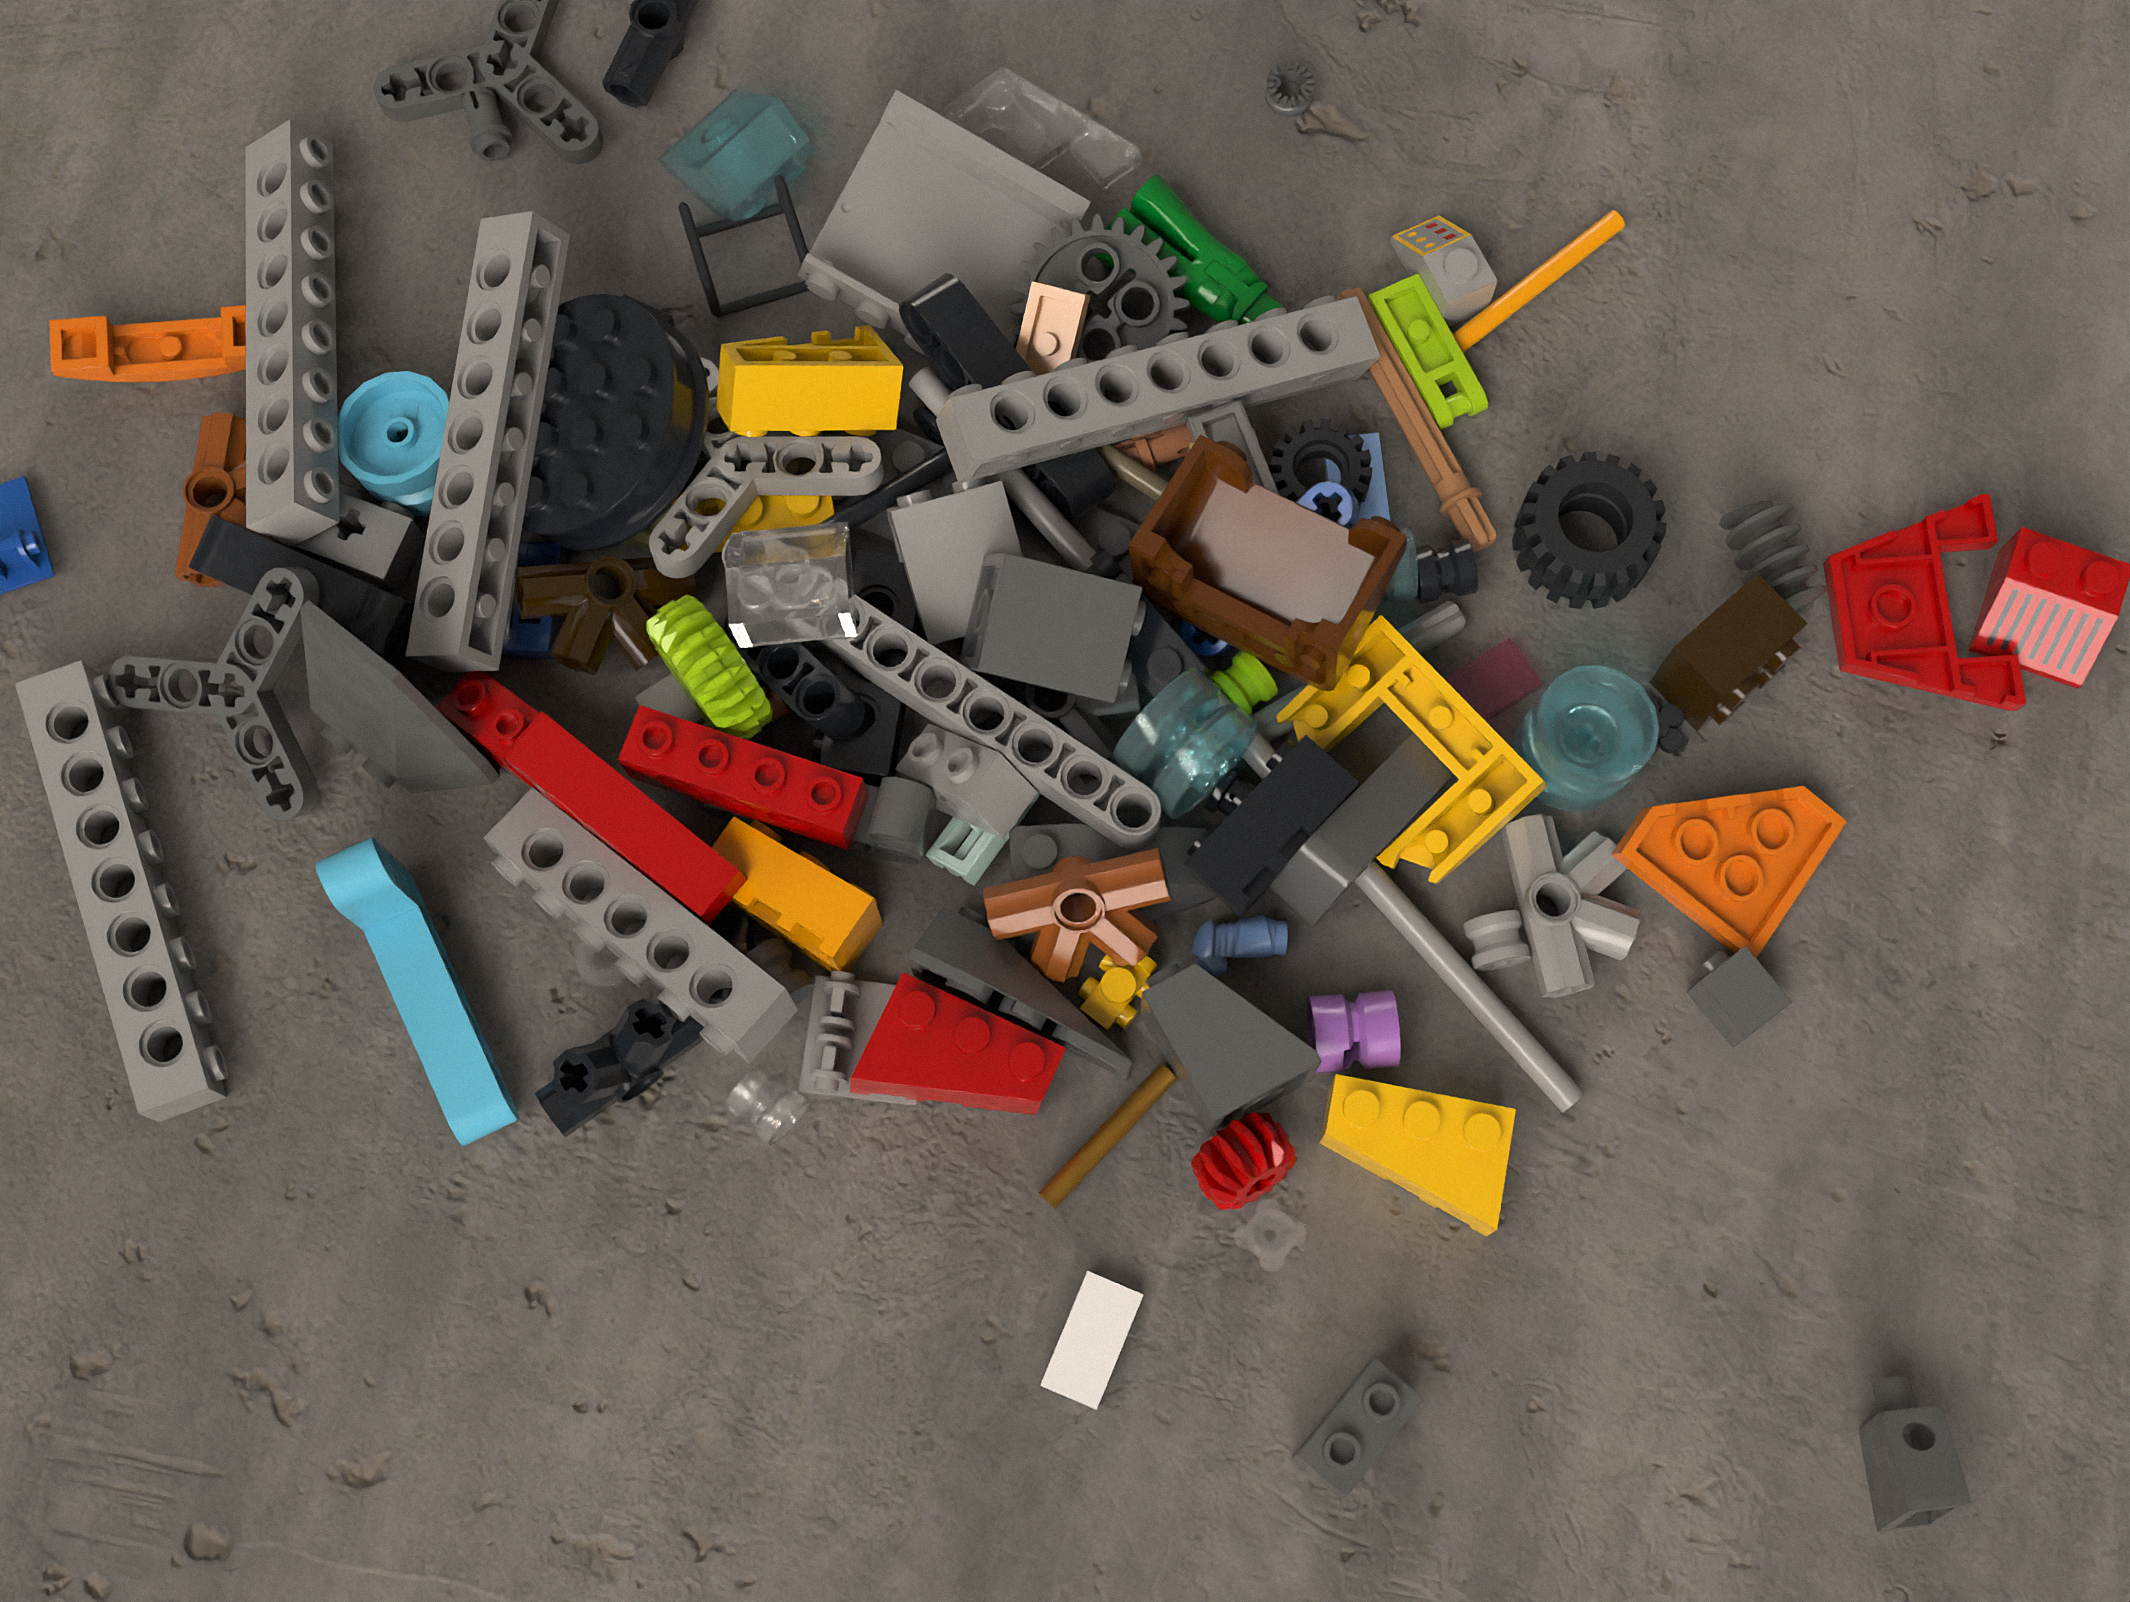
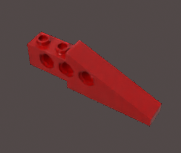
(591, 794)

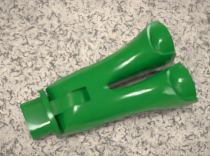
(1217, 278)

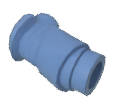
(1244, 938)

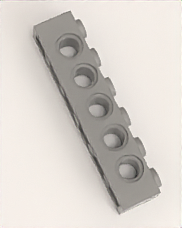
(540, 830)

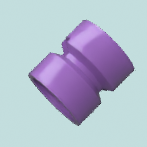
(1354, 1030)

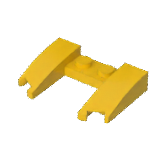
(1491, 775)

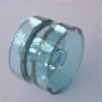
(1185, 742)

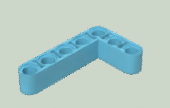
(386, 904)

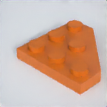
(1732, 858)

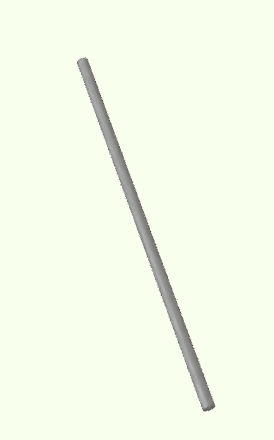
(1373, 881)

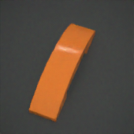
(149, 351)

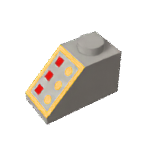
(1449, 267)

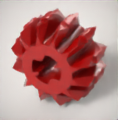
(1243, 1161)

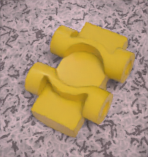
(1110, 998)

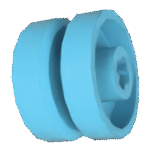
(395, 437)

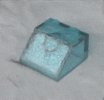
(738, 152)

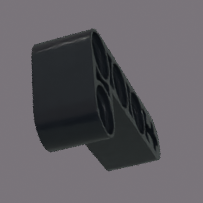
(362, 608)

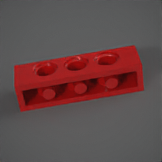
(744, 777)

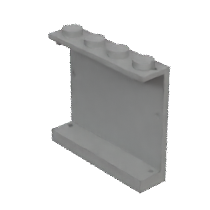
(930, 206)

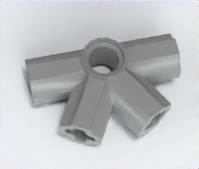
(1573, 885)

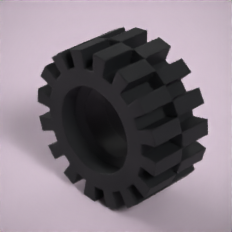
(1327, 444)

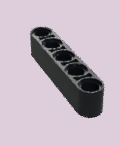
(973, 350)

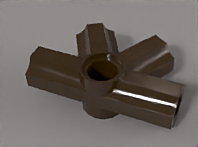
(592, 619)

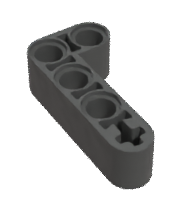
(891, 826)
(1361, 829)

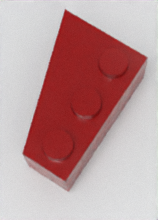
(954, 1053)

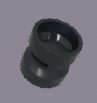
(1447, 569)

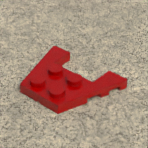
(1896, 614)

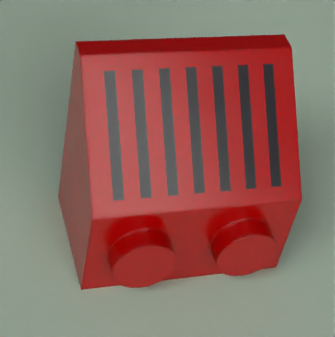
(2050, 606)

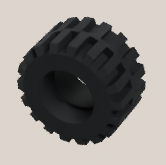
(1604, 491)

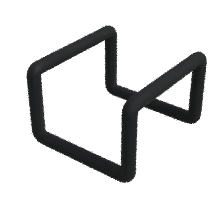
(694, 233)

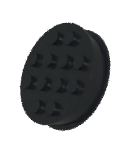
(614, 424)

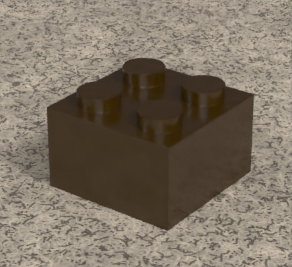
(1730, 654)

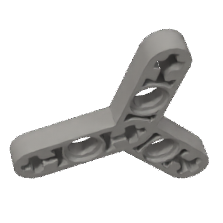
(741, 488)

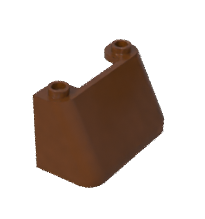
(1262, 566)

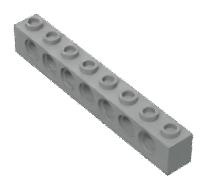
(290, 336)
(488, 444)
(984, 448)
(52, 708)

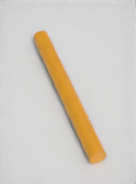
(1539, 280)

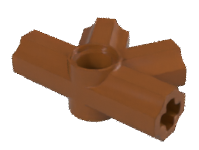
(216, 469)
(1068, 923)

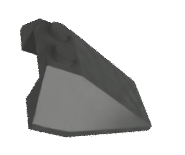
(383, 714)

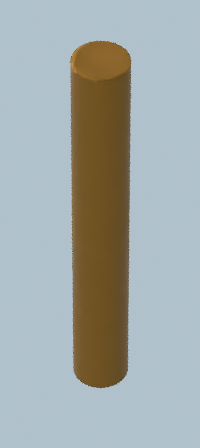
(1107, 1136)

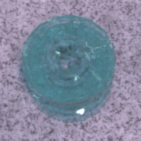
(1602, 714)

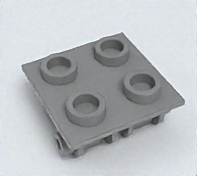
(837, 1033)

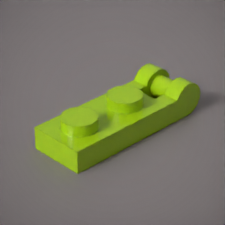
(1428, 349)

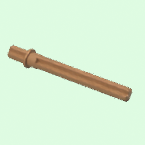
(1425, 437)

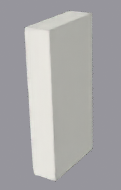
(1091, 1340)

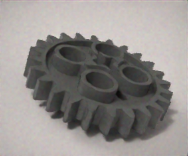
(1066, 266)

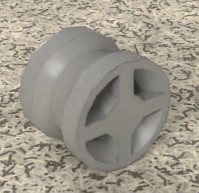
(1496, 940)

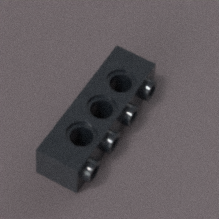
(874, 753)

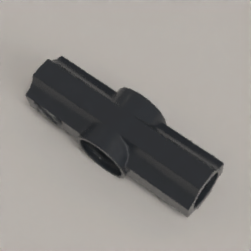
(647, 51)

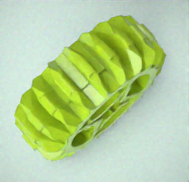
(709, 668)

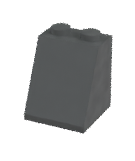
(1052, 627)
(1222, 1046)

